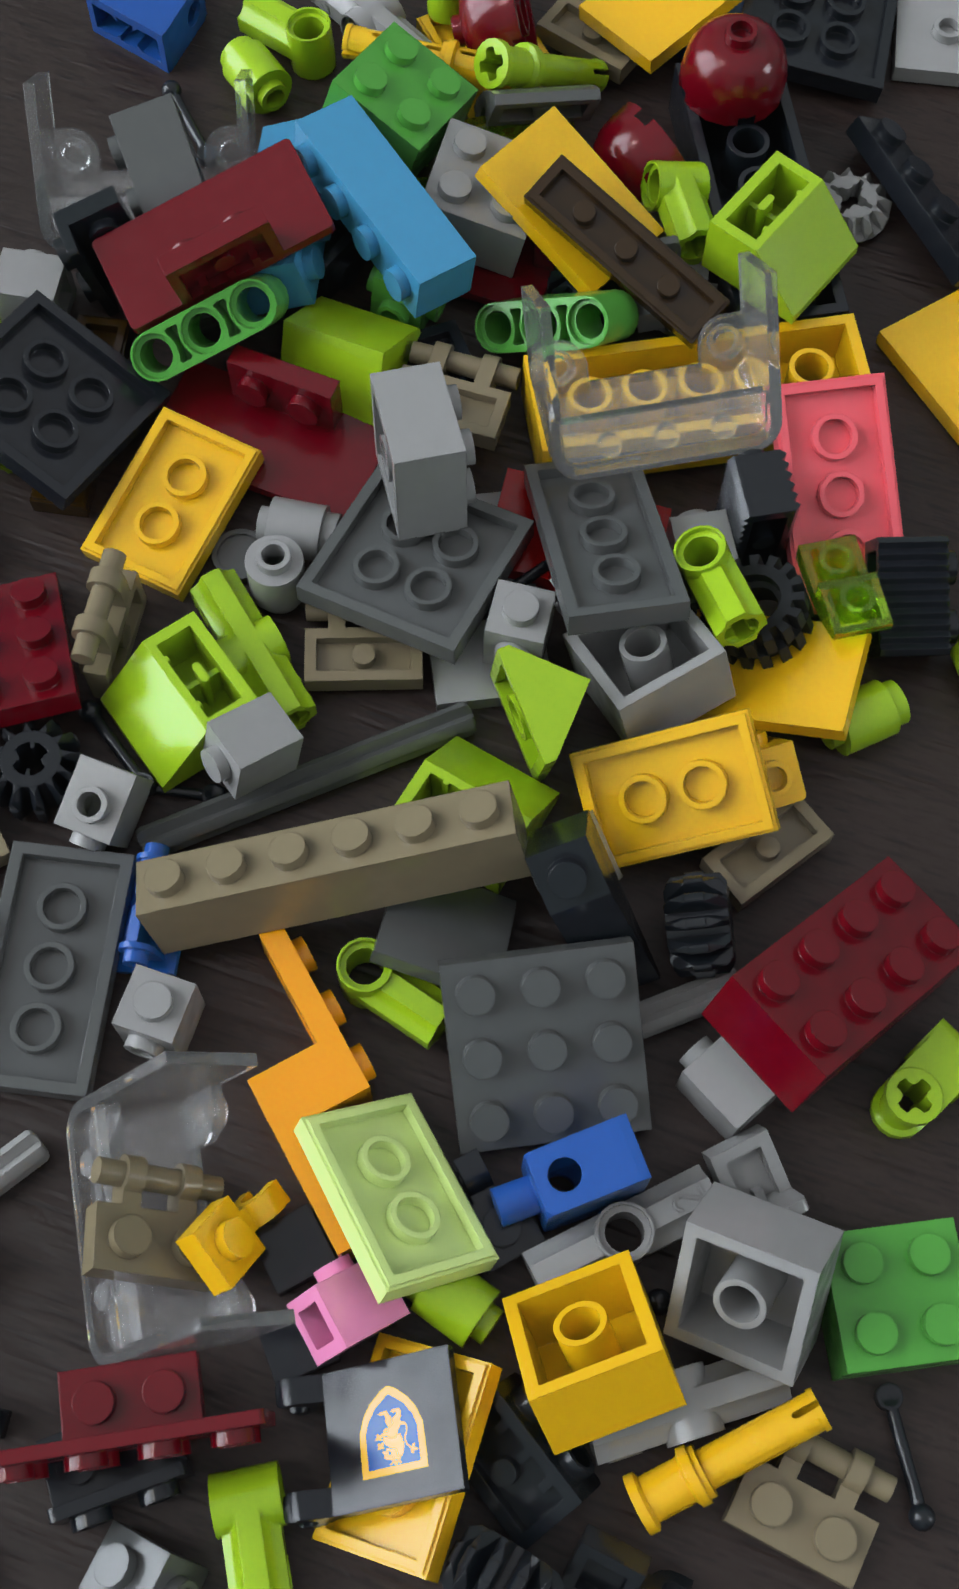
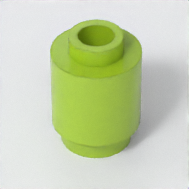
(270, 79)
(876, 716)
(460, 1309)

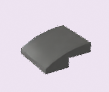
(526, 105)
(442, 928)

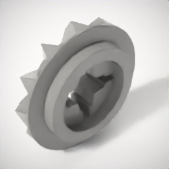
(873, 207)

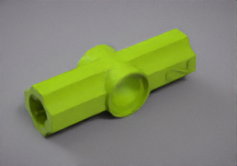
(251, 642)

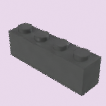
(159, 159)

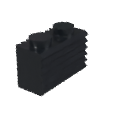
(759, 503)
(917, 589)

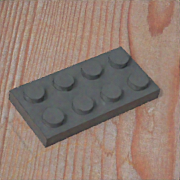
(605, 550)
(59, 964)

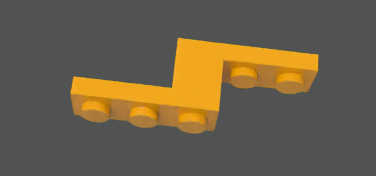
(314, 1079)

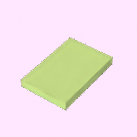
(395, 1196)

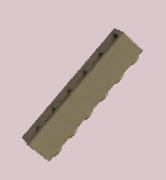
(333, 868)

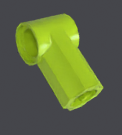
(298, 34)
(681, 198)
(718, 586)
(395, 997)
(250, 1522)

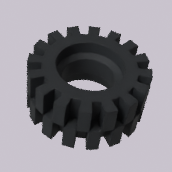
(788, 621)

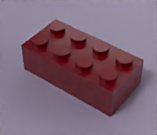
(836, 982)

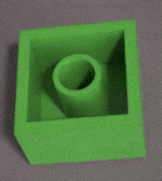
(405, 94)
(894, 1300)

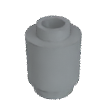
(300, 520)
(273, 570)

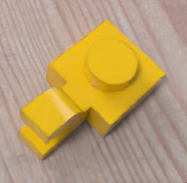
(223, 1237)

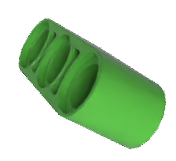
(575, 315)
(184, 332)

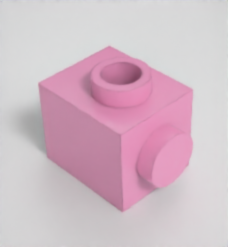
(341, 1310)

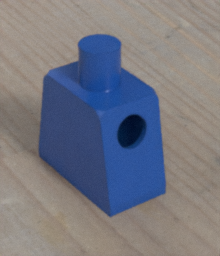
(149, 28)
(599, 1163)

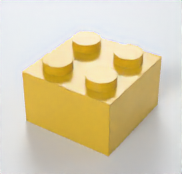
(591, 1353)

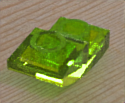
(842, 589)

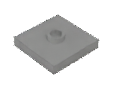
(926, 42)

